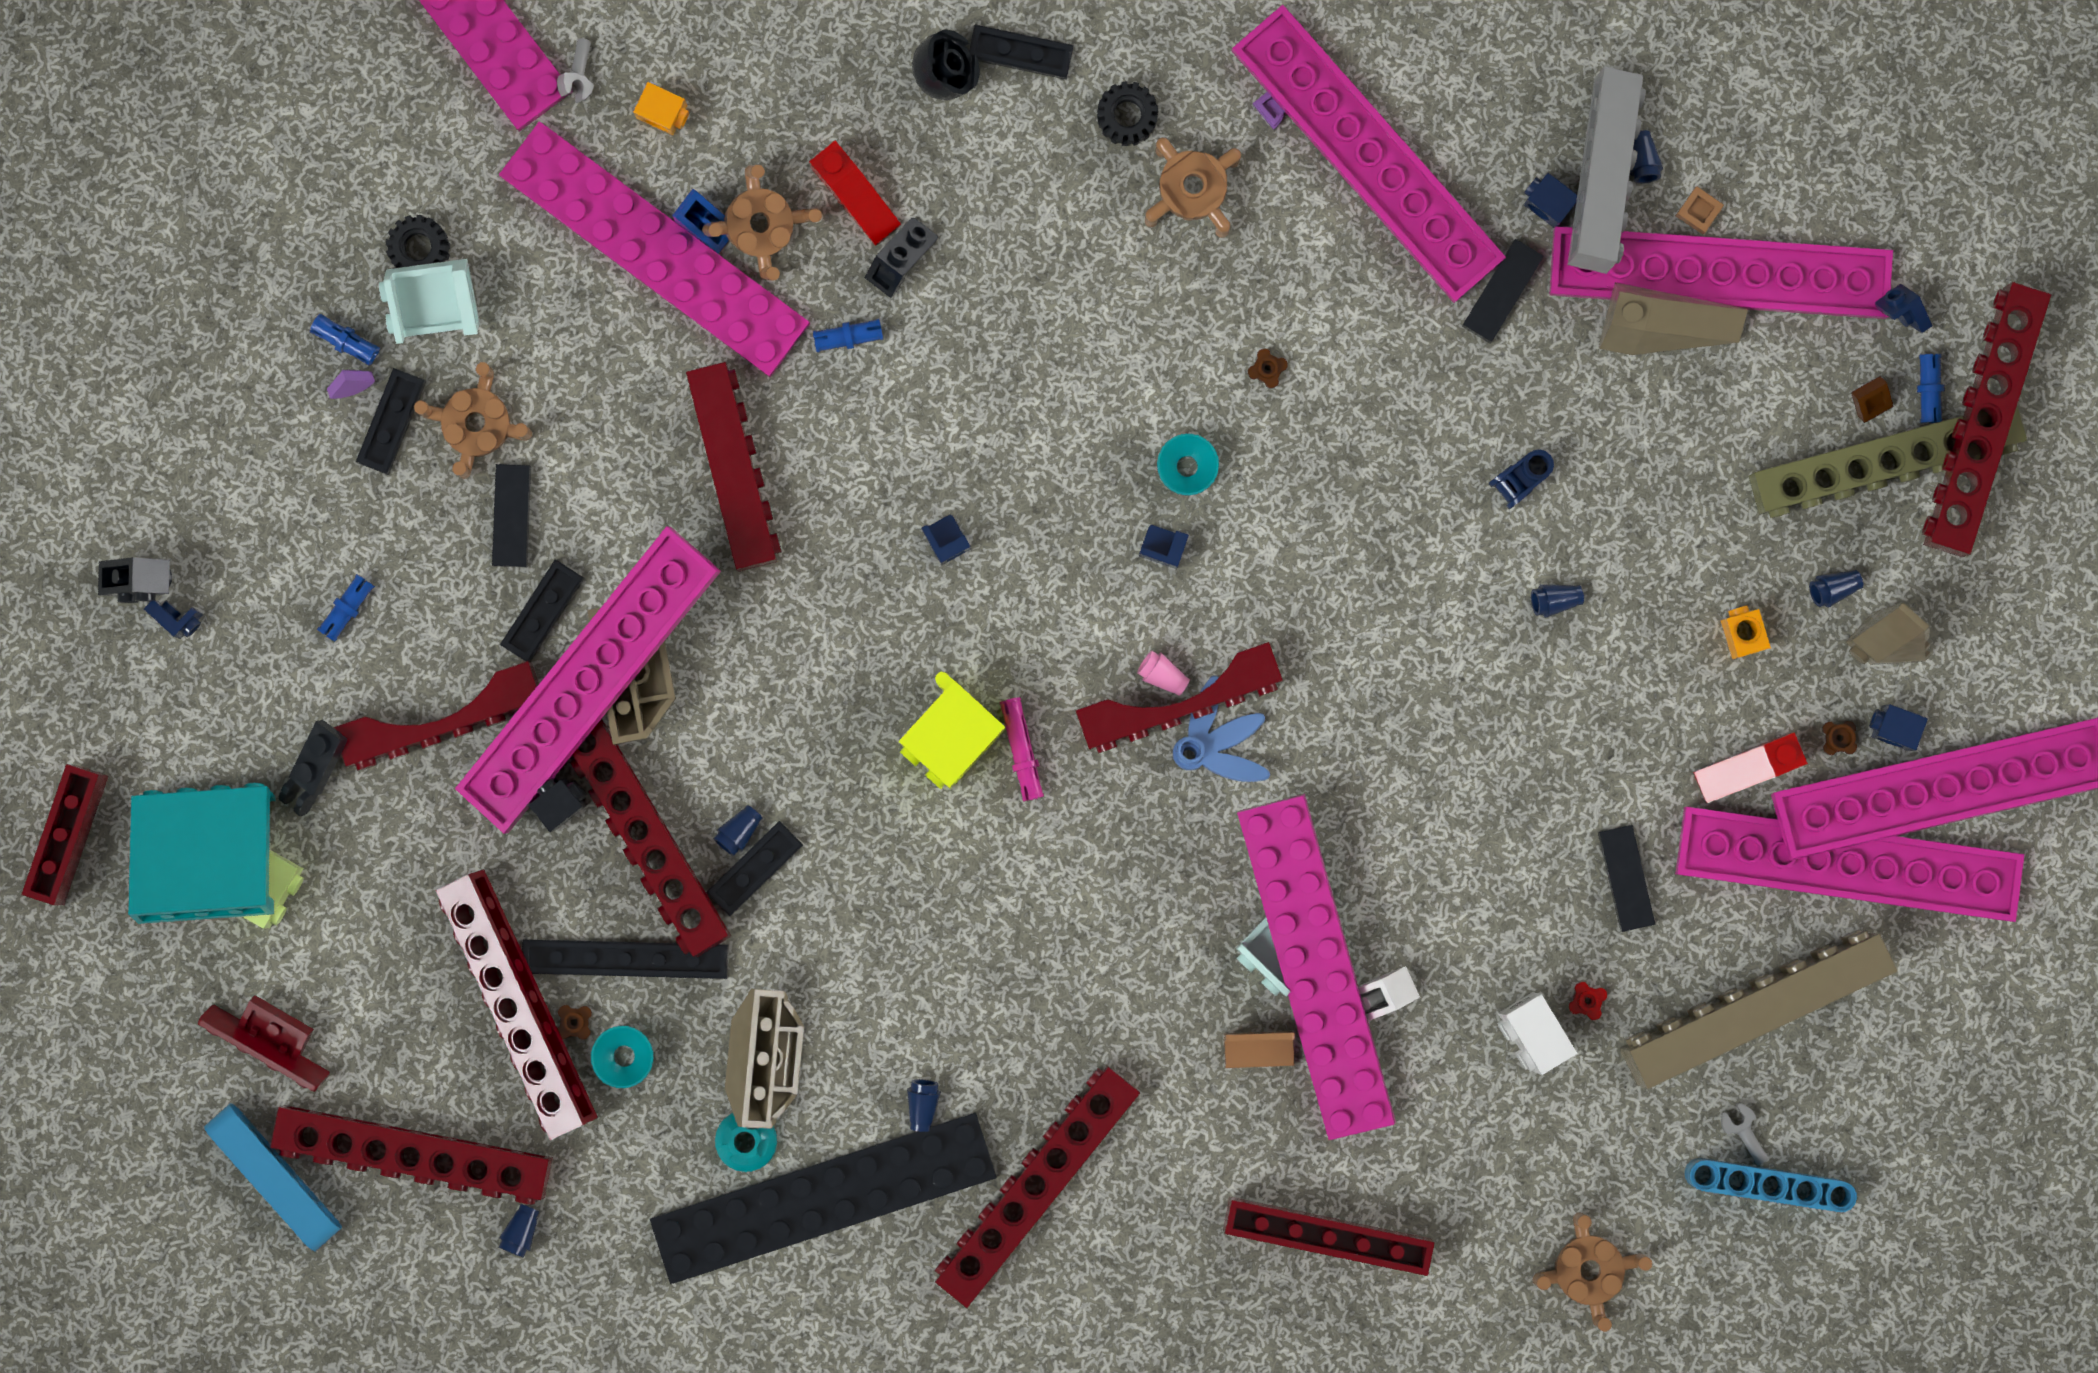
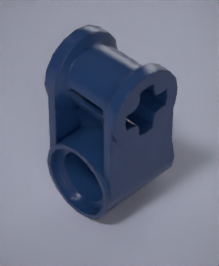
(1521, 478)

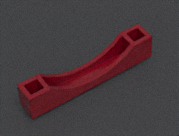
(1248, 672)
(374, 739)

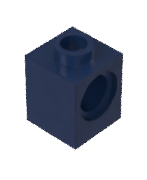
(1549, 199)
(1897, 727)

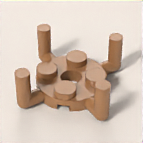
(1189, 205)
(779, 222)
(455, 415)
(1605, 1284)

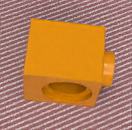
(661, 109)
(1758, 640)

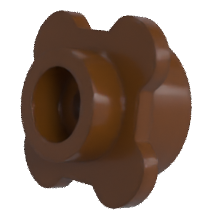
(1258, 372)
(1846, 730)
(582, 1016)

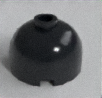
(945, 66)

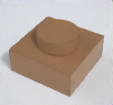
(1699, 210)

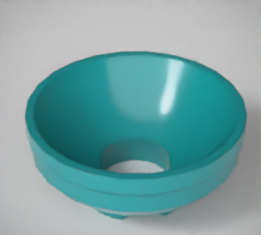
(1188, 446)
(604, 1062)
(744, 1161)

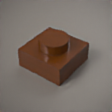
(1872, 399)

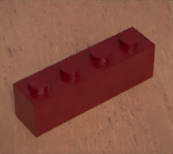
(64, 835)

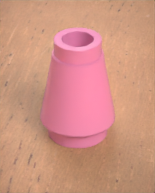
(1162, 673)

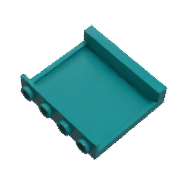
(200, 854)

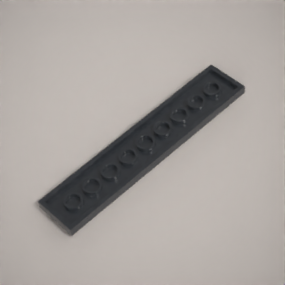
(822, 1198)

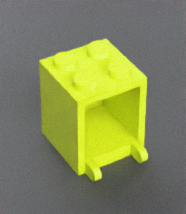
(950, 734)

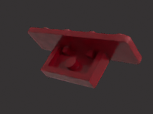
(269, 1037)

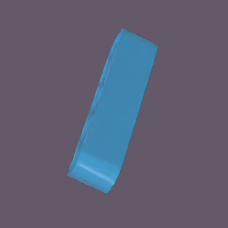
(272, 1177)
(1785, 1192)

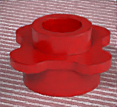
(1578, 1004)

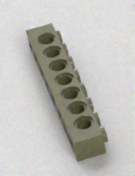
(1768, 483)

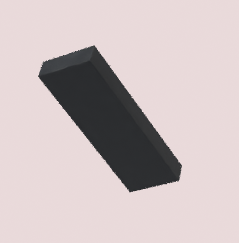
(1021, 52)
(1502, 291)
(390, 421)
(511, 515)
(542, 611)
(754, 868)
(1626, 878)

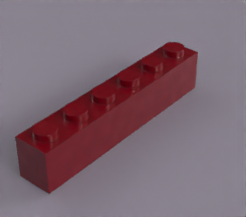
(732, 467)
(1328, 1236)

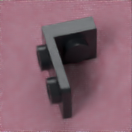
(899, 256)

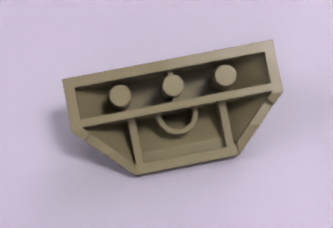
(644, 700)
(763, 1058)

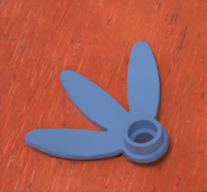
(1207, 746)

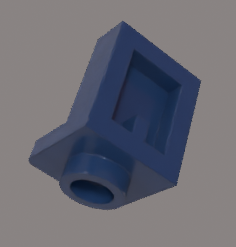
(1905, 306)
(168, 616)

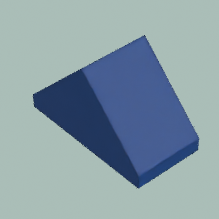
(694, 214)

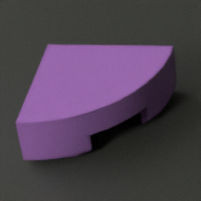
(1269, 110)
(350, 383)

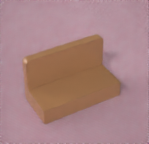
(1259, 1049)

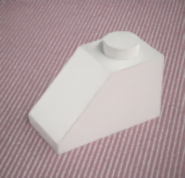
(1388, 993)

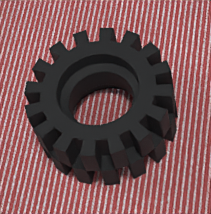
(1127, 93)
(417, 226)

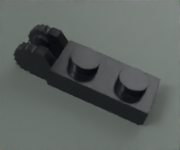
(313, 767)

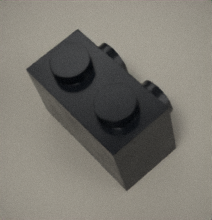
(134, 579)
(558, 802)

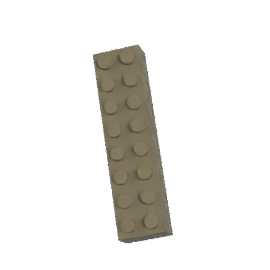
(1758, 1009)

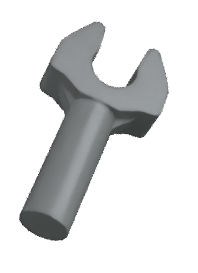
(576, 75)
(1744, 1130)

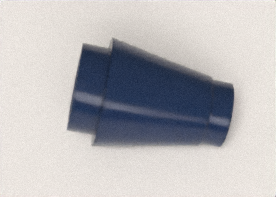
(1648, 163)
(1834, 587)
(1554, 599)
(738, 830)
(922, 1103)
(520, 1231)

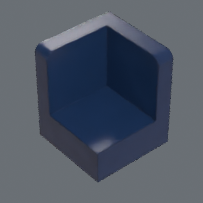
(946, 539)
(1163, 546)

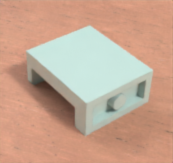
(430, 299)
(1259, 952)

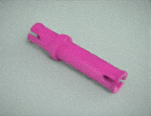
(1021, 749)

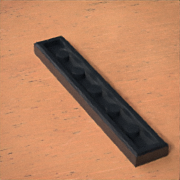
(623, 959)

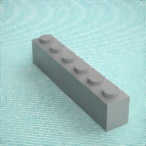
(1606, 170)

